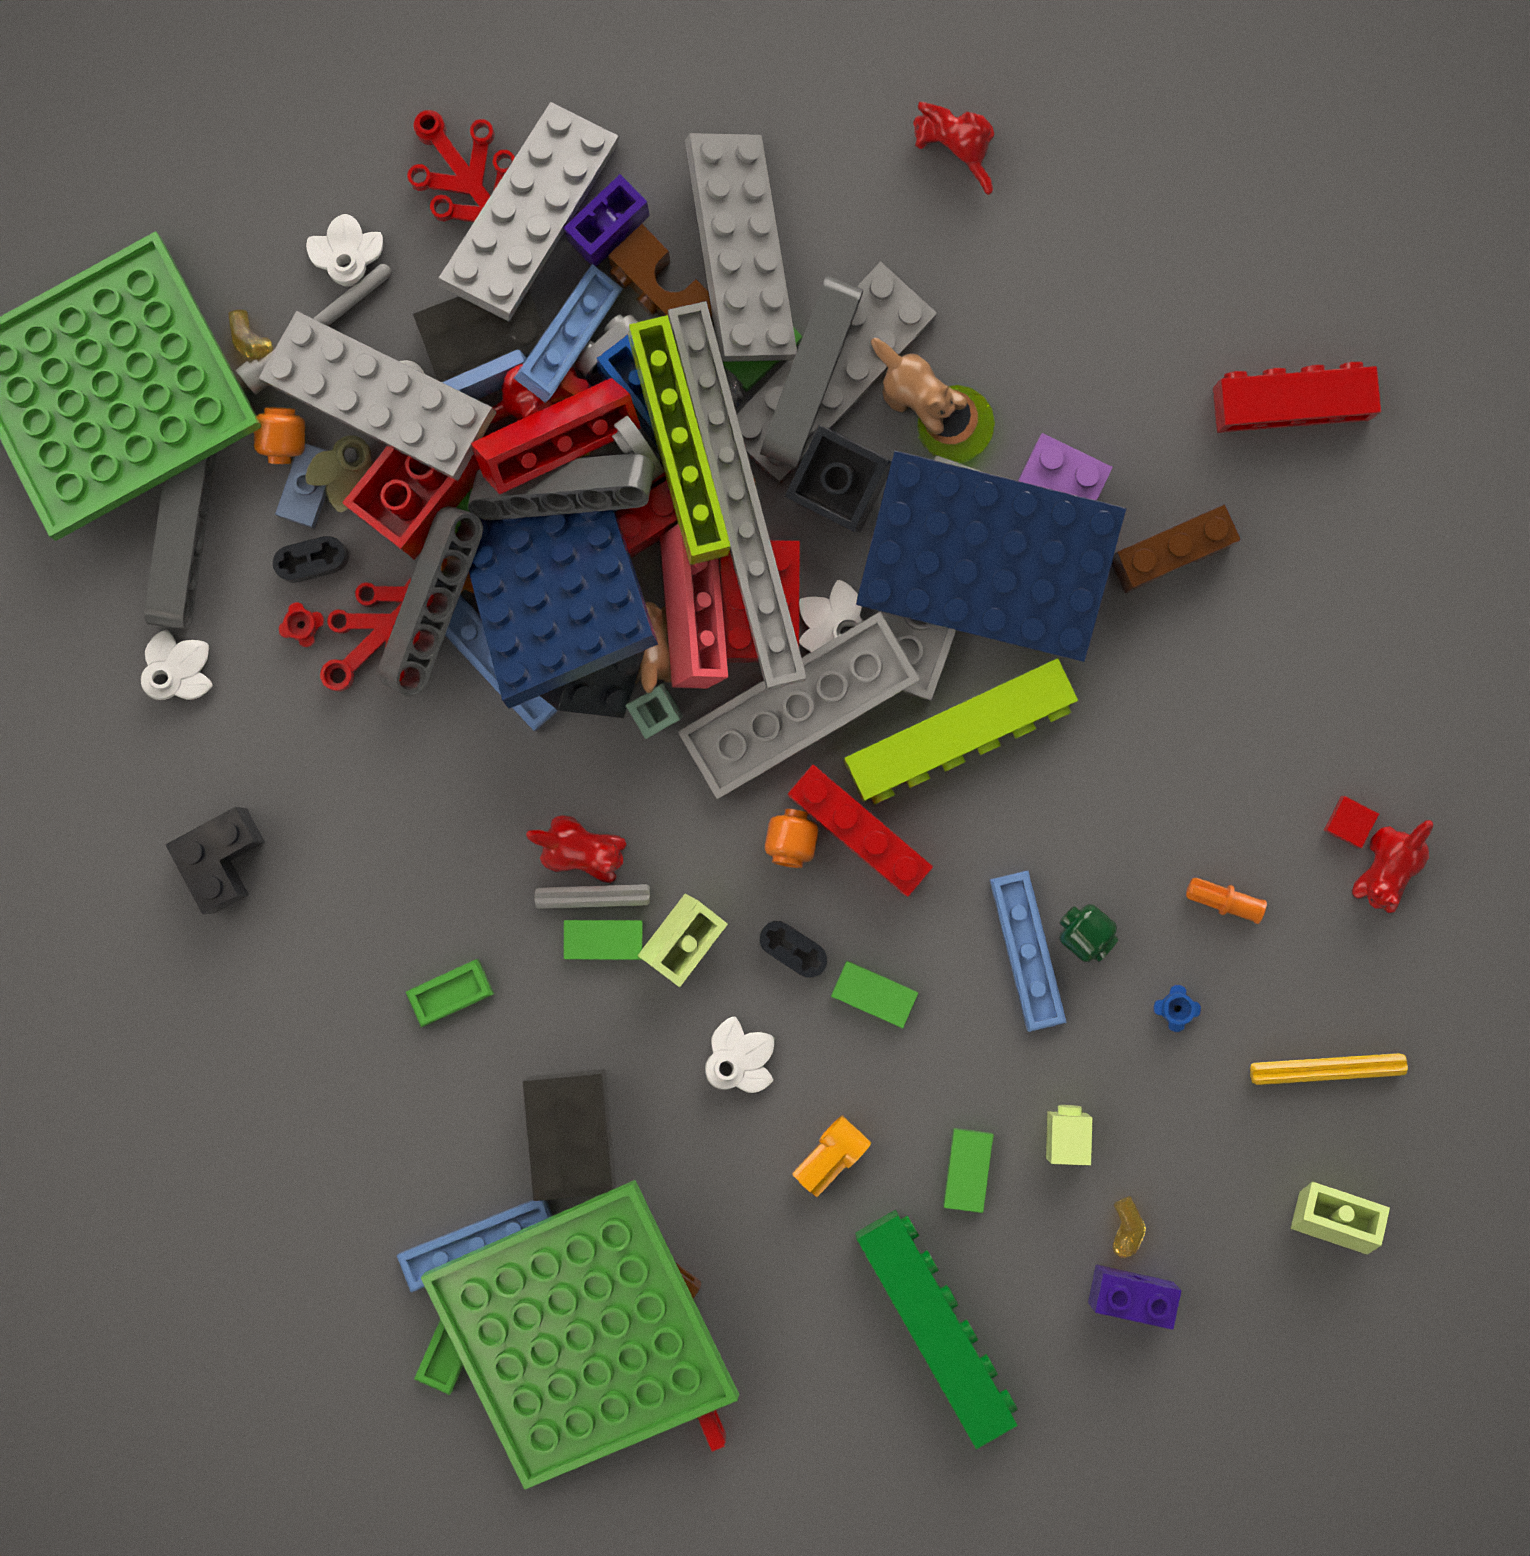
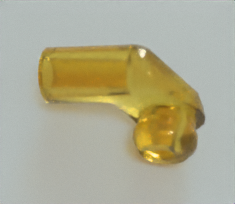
(245, 340)
(1131, 1229)

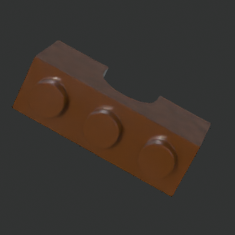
(639, 263)
(1175, 548)

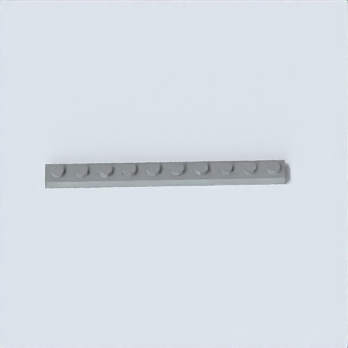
(737, 496)

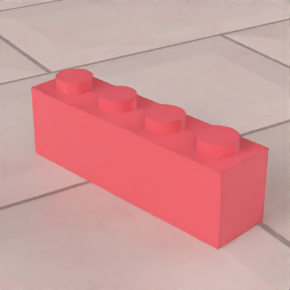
(693, 616)

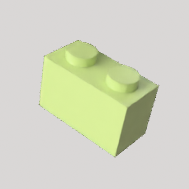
(682, 939)
(1340, 1218)

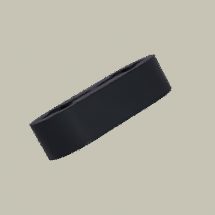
(308, 550)
(786, 956)

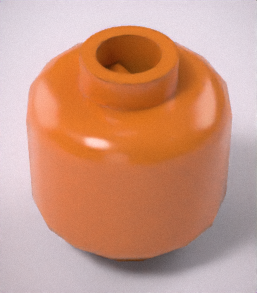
(280, 435)
(791, 839)

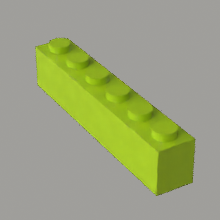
(678, 440)
(960, 730)

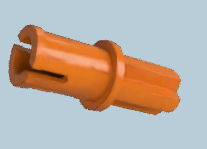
(1226, 900)

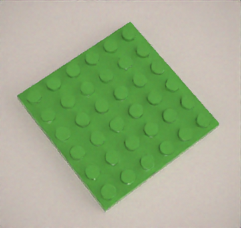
(113, 387)
(580, 1335)

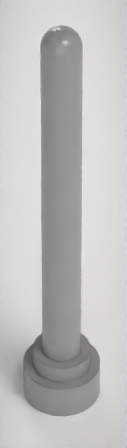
(251, 371)

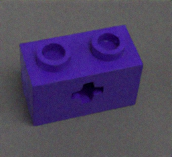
(607, 221)
(1134, 1297)

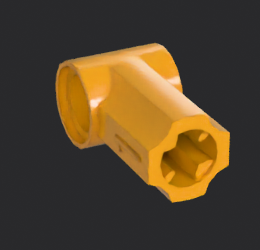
(838, 1148)

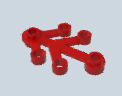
(468, 178)
(382, 630)

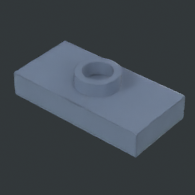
(301, 501)

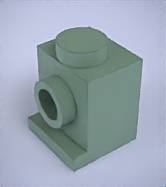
(654, 711)

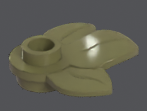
(336, 472)

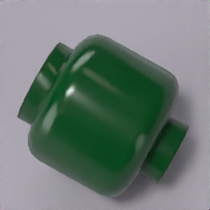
(1088, 933)

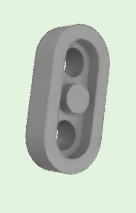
(615, 331)
(631, 441)

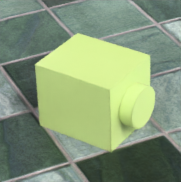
(1069, 1136)

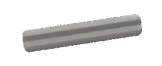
(592, 896)

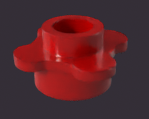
(296, 614)

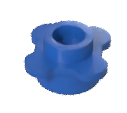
(1188, 1010)

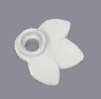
(345, 245)
(829, 616)
(179, 663)
(743, 1053)

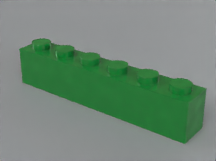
(936, 1329)

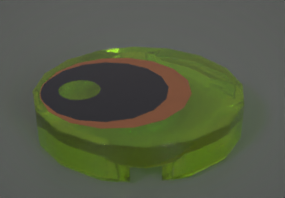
(965, 430)

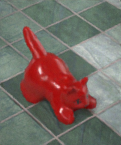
(962, 135)
(523, 403)
(572, 847)
(1395, 862)

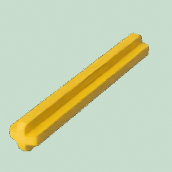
(1328, 1069)

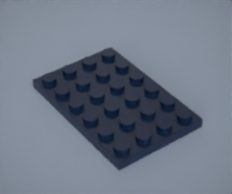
(990, 556)
(557, 600)

